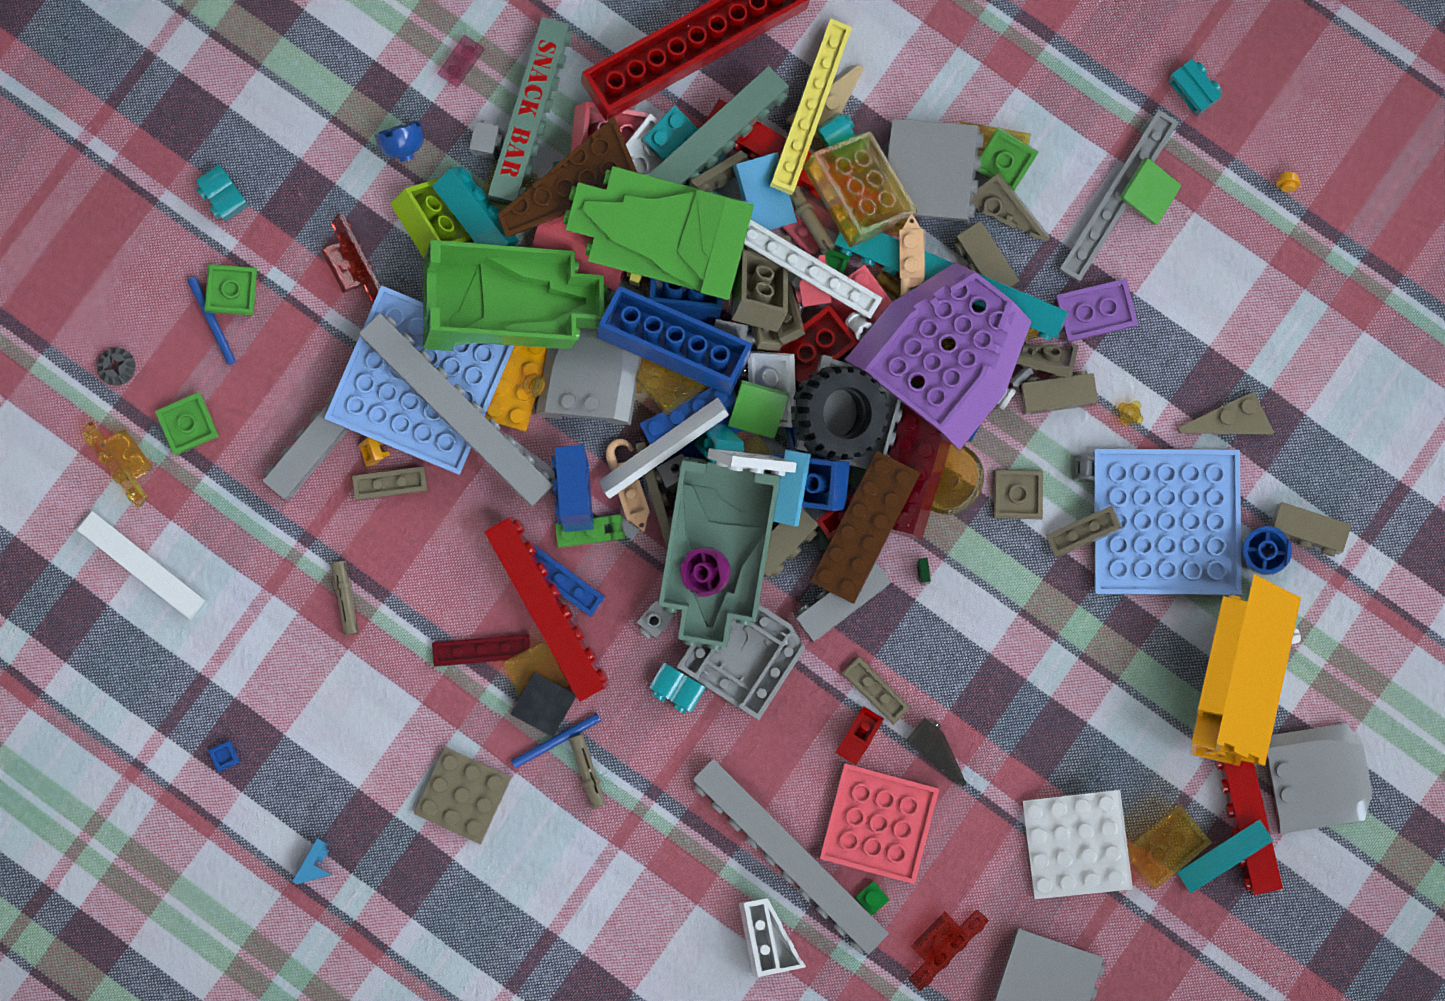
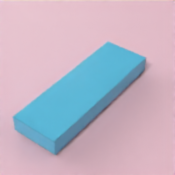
(792, 489)

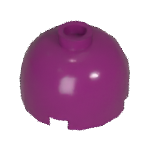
(705, 571)

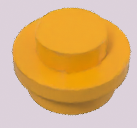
(1288, 182)

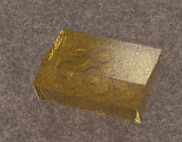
(859, 188)

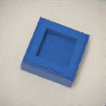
(224, 756)

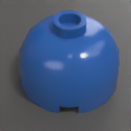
(401, 141)
(1266, 550)

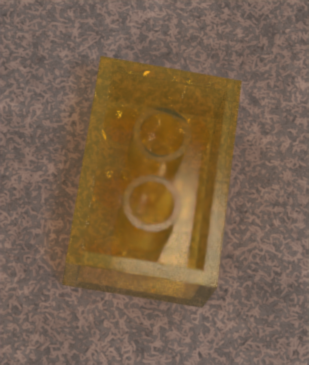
(1166, 846)

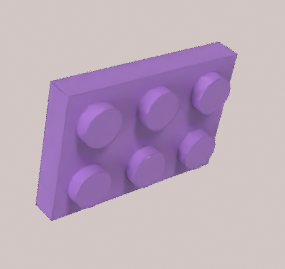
(1097, 310)

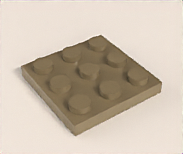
(463, 795)

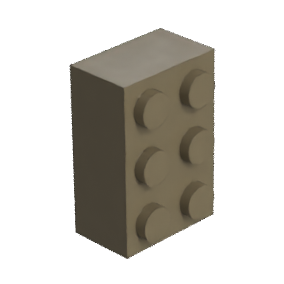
(760, 292)

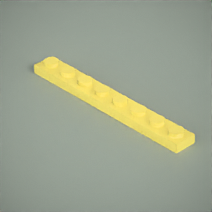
(810, 106)

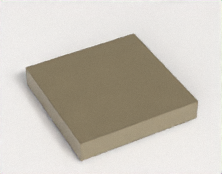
(1018, 494)

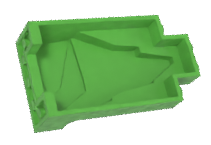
(662, 230)
(506, 296)

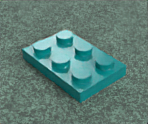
(670, 134)

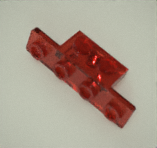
(349, 262)
(942, 943)

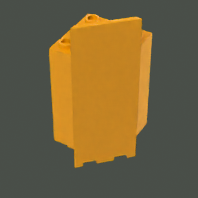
(1245, 675)

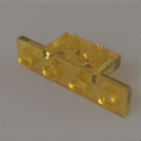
(122, 459)

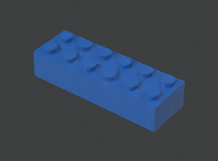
(674, 340)

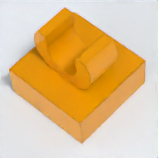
(371, 452)

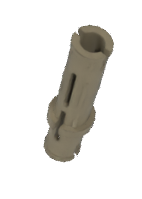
(806, 212)
(344, 596)
(587, 772)

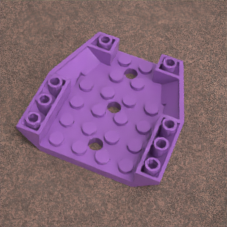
(960, 382)

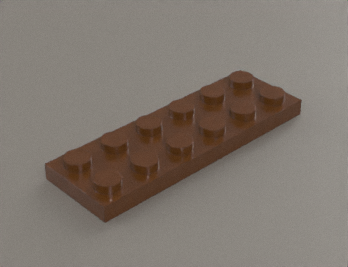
(865, 527)

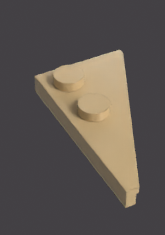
(838, 96)

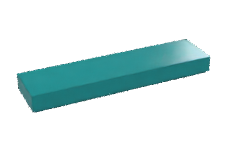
(1225, 856)

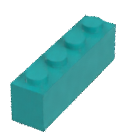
(472, 207)

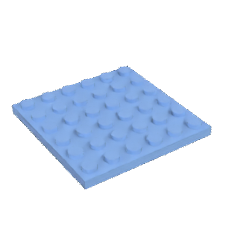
(386, 409)
(1176, 522)

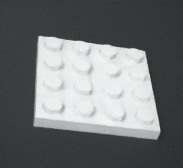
(1077, 844)

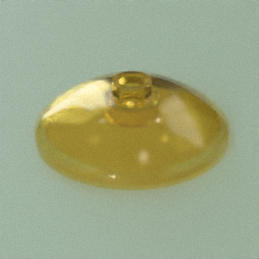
(969, 471)

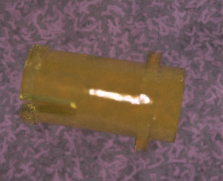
(889, 284)

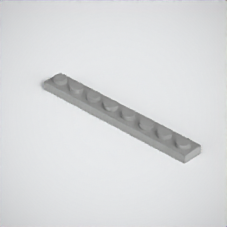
(1112, 206)

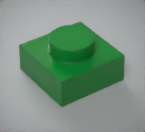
(837, 260)
(872, 898)

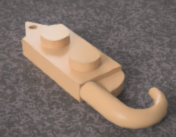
(911, 255)
(632, 496)

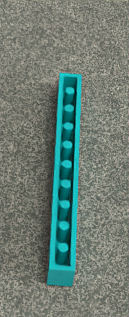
(886, 251)

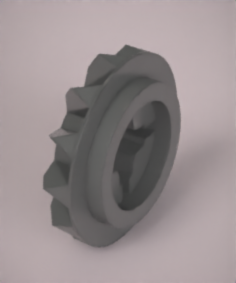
(126, 370)

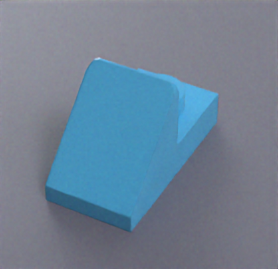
(309, 869)

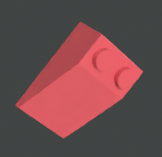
(589, 119)

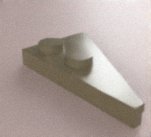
(1000, 201)
(1049, 358)
(1238, 417)

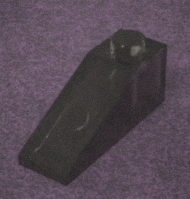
(933, 745)

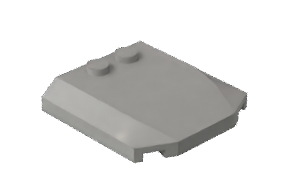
(590, 381)
(751, 664)
(1318, 778)

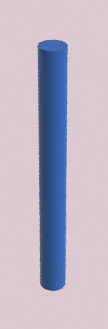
(212, 322)
(556, 740)

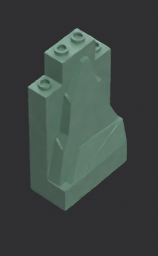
(734, 516)

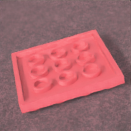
(879, 823)

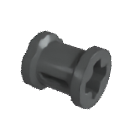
(1083, 468)

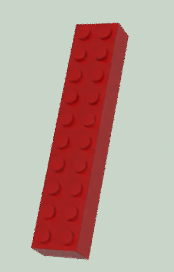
(681, 50)

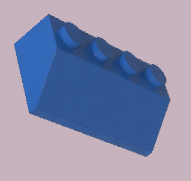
(662, 424)

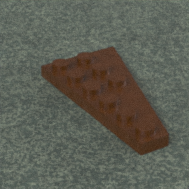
(585, 164)

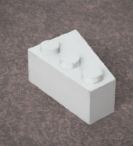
(766, 940)

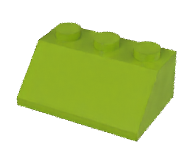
(427, 216)

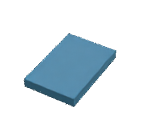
(771, 206)

